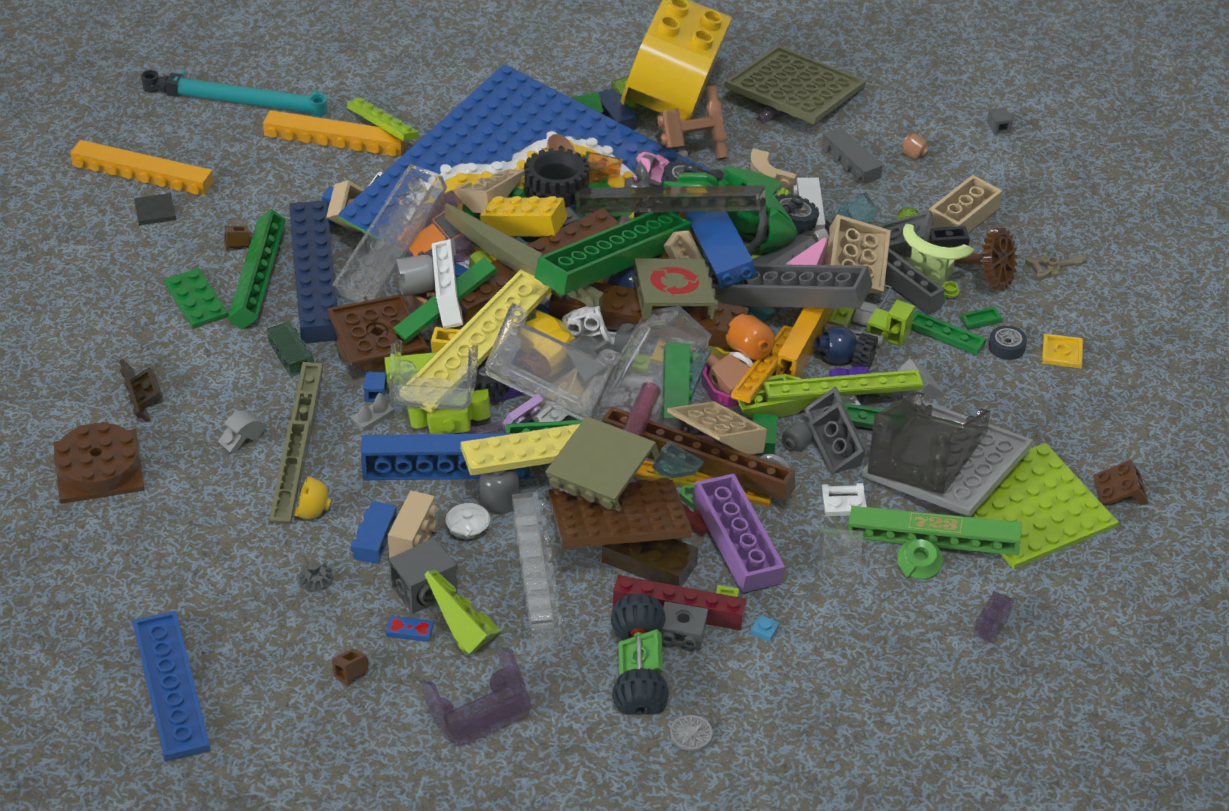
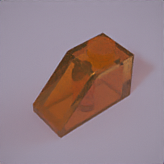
(602, 166)

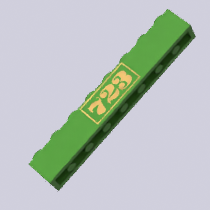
(940, 529)

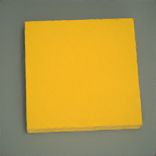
(1062, 351)

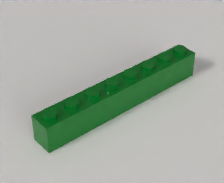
(256, 269)

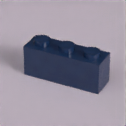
(613, 109)

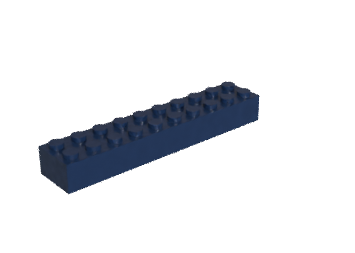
(313, 270)

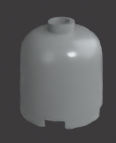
(416, 274)

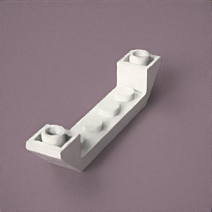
(445, 283)

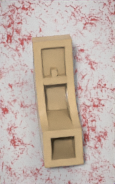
(760, 164)

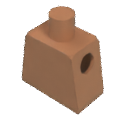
(726, 372)

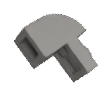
(241, 426)

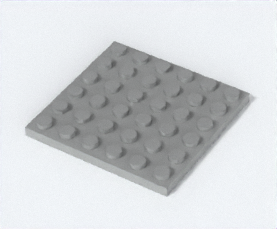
(981, 474)

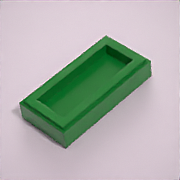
(981, 318)

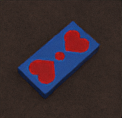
(409, 628)

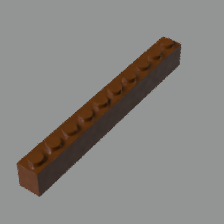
(718, 459)

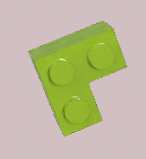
(893, 325)

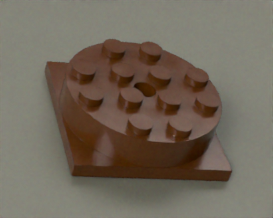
(367, 331)
(97, 462)

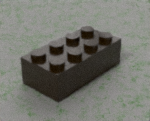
(656, 560)

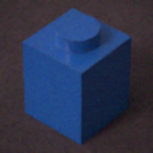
(374, 384)

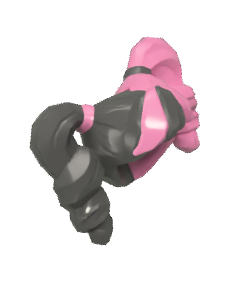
(648, 171)

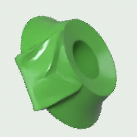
(919, 559)

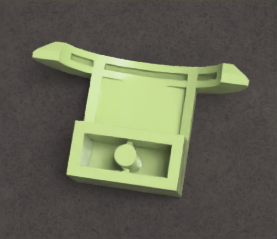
(932, 259)

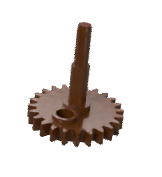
(997, 258)

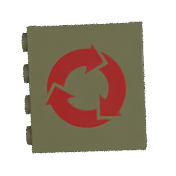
(673, 284)

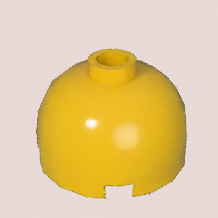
(312, 499)

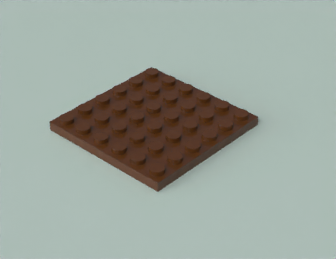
(647, 514)

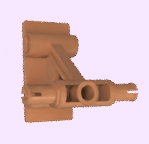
(675, 128)

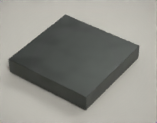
(155, 209)

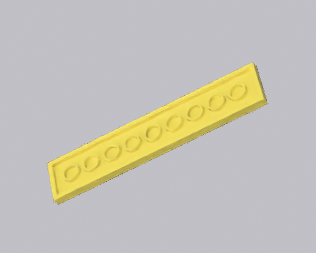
(484, 327)

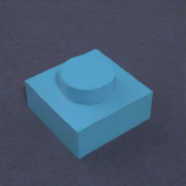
(764, 628)

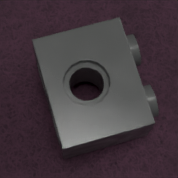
(684, 625)

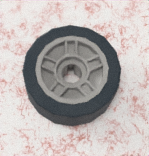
(1007, 342)

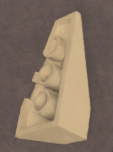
(480, 194)

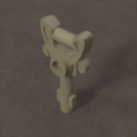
(1052, 265)

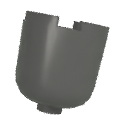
(497, 490)

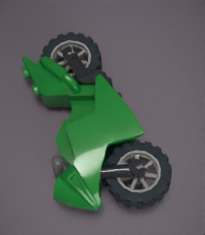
(769, 228)

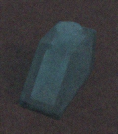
(676, 462)

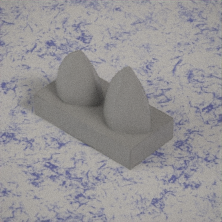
(373, 414)

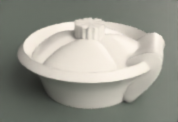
(467, 520)

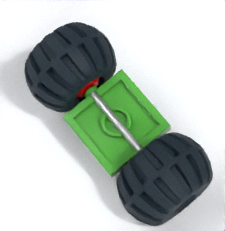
(640, 686)

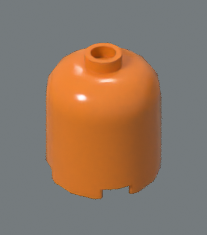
(750, 337)

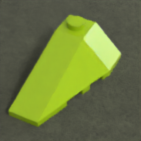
(467, 626)

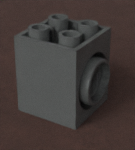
(409, 569)

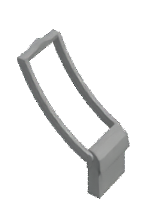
(865, 312)

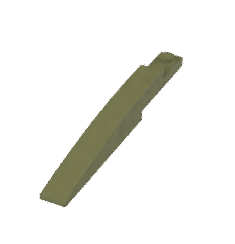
(510, 251)
(296, 443)

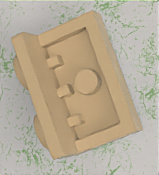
(681, 246)

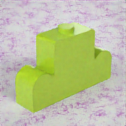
(450, 420)

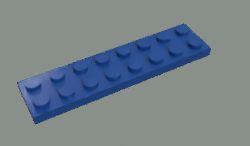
(171, 686)

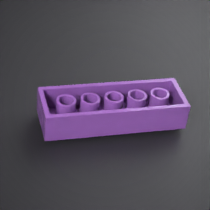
(738, 533)

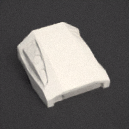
(586, 322)

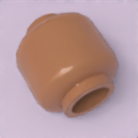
(914, 146)

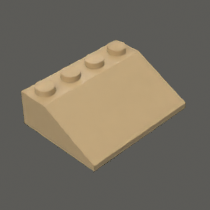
(859, 244)
(723, 425)

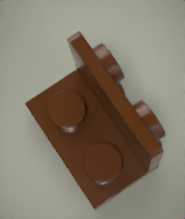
(1119, 483)

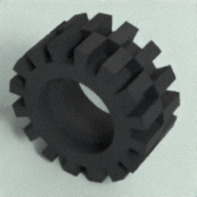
(865, 350)

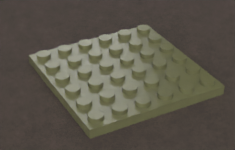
(795, 84)

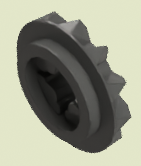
(318, 582)

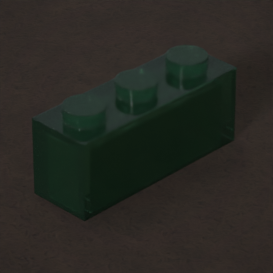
(289, 347)

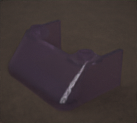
(484, 715)

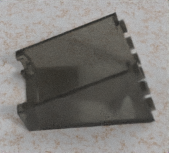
(920, 447)

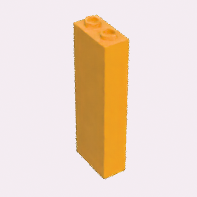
(800, 341)

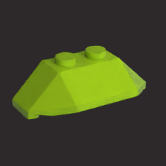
(780, 408)

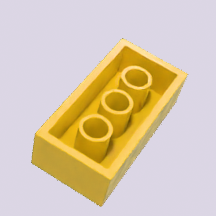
(525, 215)

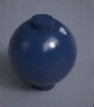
(836, 345)

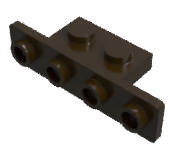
(142, 387)

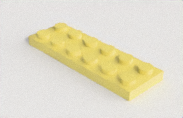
(515, 450)

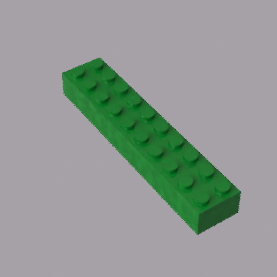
(608, 251)

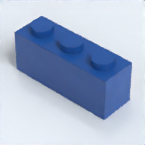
(373, 532)

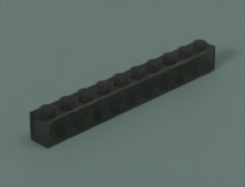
(671, 199)

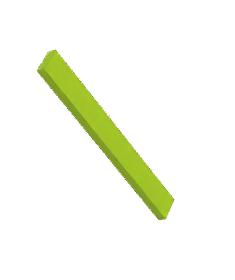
(846, 385)

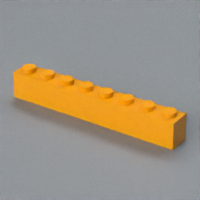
(332, 133)
(142, 167)

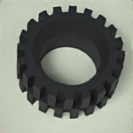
(556, 165)

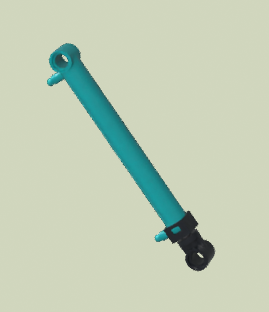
(177, 85)

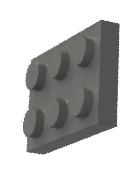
(922, 226)

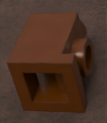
(237, 236)
(349, 666)

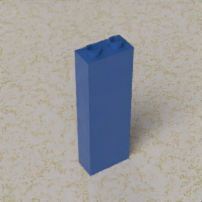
(721, 247)

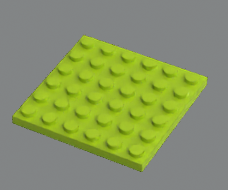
(1049, 503)

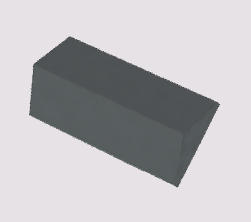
(835, 432)

